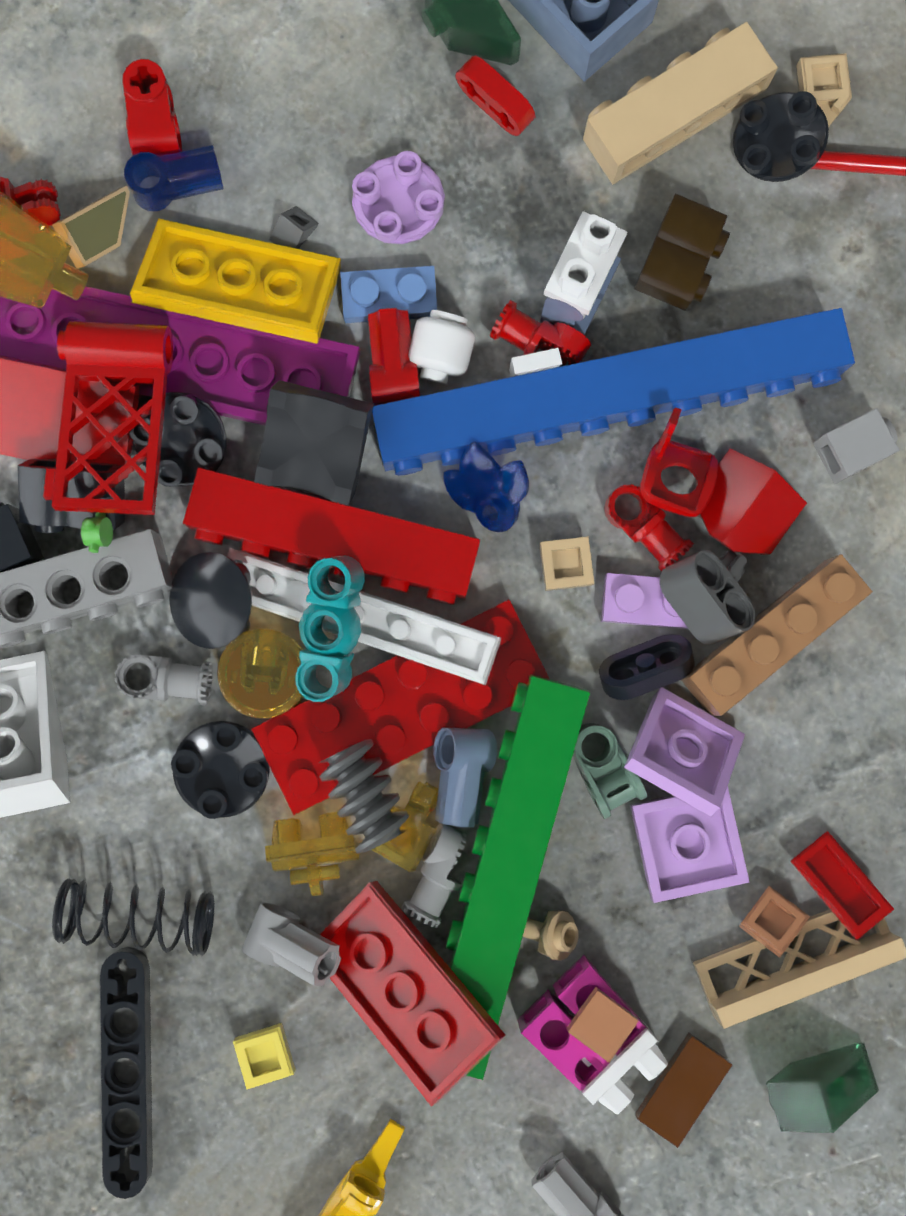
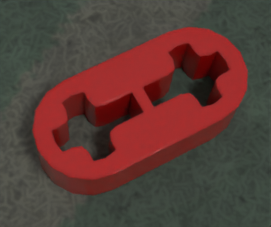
(495, 95)

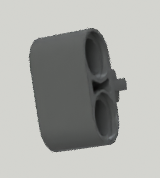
(708, 595)

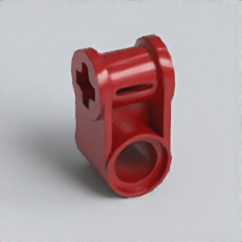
(150, 116)

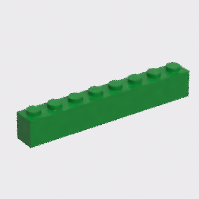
(515, 840)

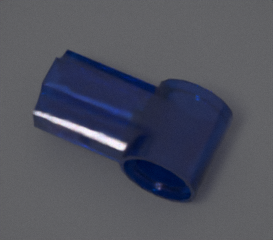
(180, 176)

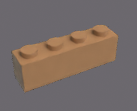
(776, 635)

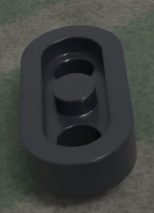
(646, 667)

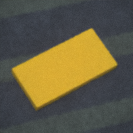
(236, 280)

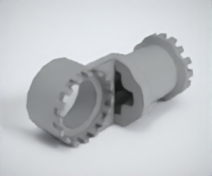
(168, 679)
(436, 882)

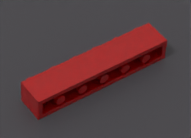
(319, 529)

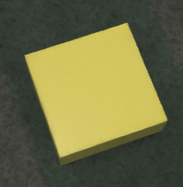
(264, 1056)

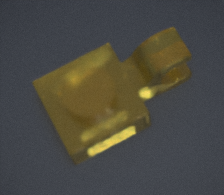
(411, 845)

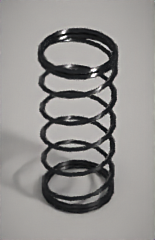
(201, 927)

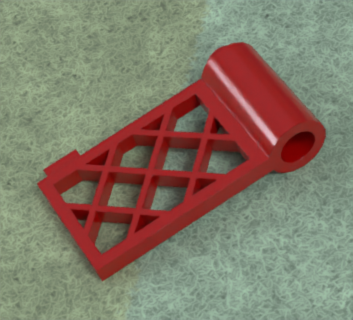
(110, 354)

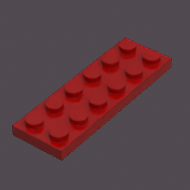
(395, 706)

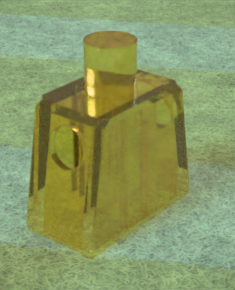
(34, 258)

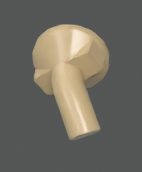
(555, 936)

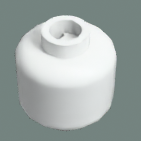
(441, 346)

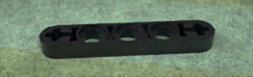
(120, 1095)

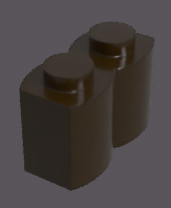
(682, 252)

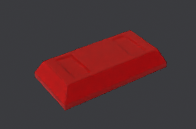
(842, 885)

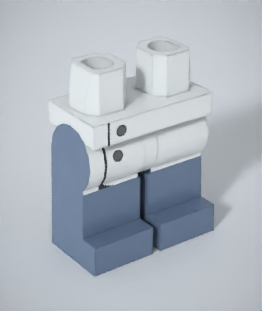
(583, 272)

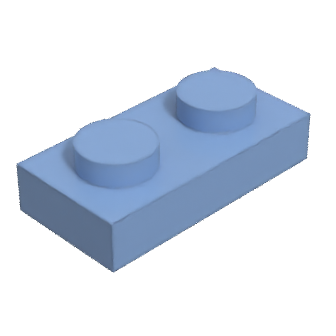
(388, 288)

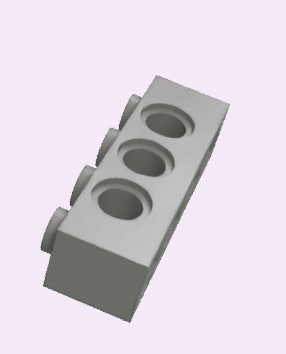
(45, 580)

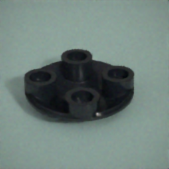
(780, 136)
(190, 439)
(211, 600)
(220, 769)

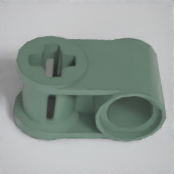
(605, 775)

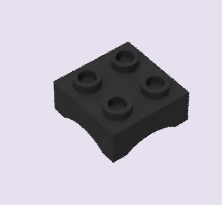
(313, 441)

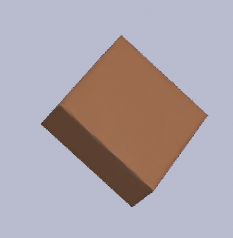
(774, 921)
(602, 1024)

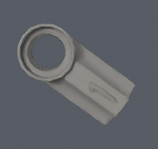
(281, 941)
(569, 1191)

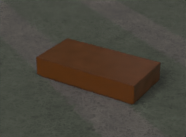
(683, 1090)

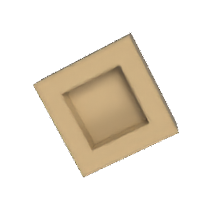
(566, 563)

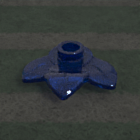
(485, 485)

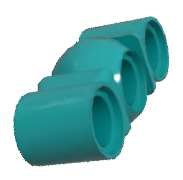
(320, 649)

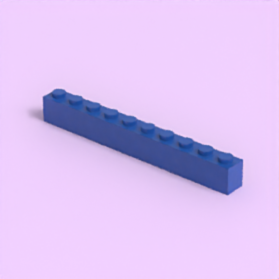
(614, 390)

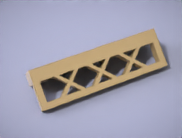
(801, 979)

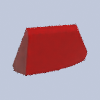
(750, 505)

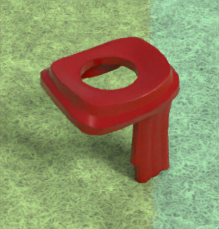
(671, 453)

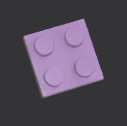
(685, 751)
(687, 849)

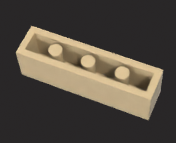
(678, 101)

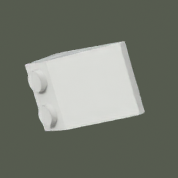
(30, 737)

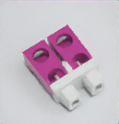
(599, 1080)

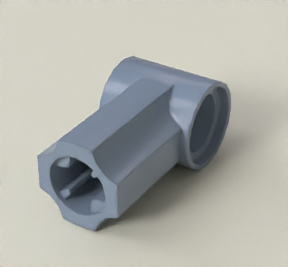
(463, 759)

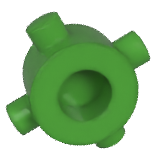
(96, 532)

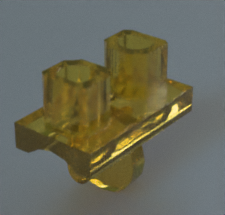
(292, 852)

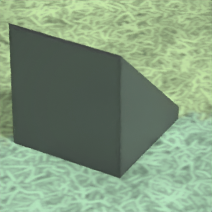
(293, 228)

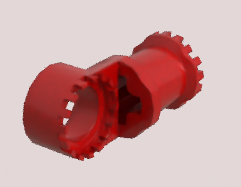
(531, 335)
(648, 528)

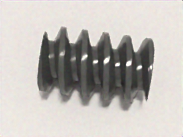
(364, 796)

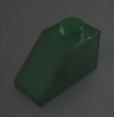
(474, 28)
(822, 1090)

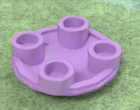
(398, 199)

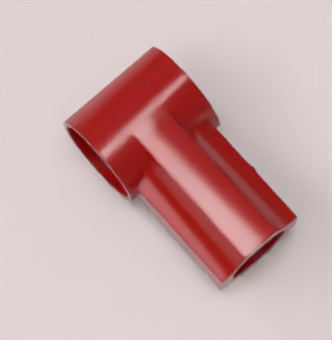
(392, 373)

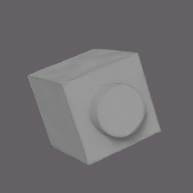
(857, 445)

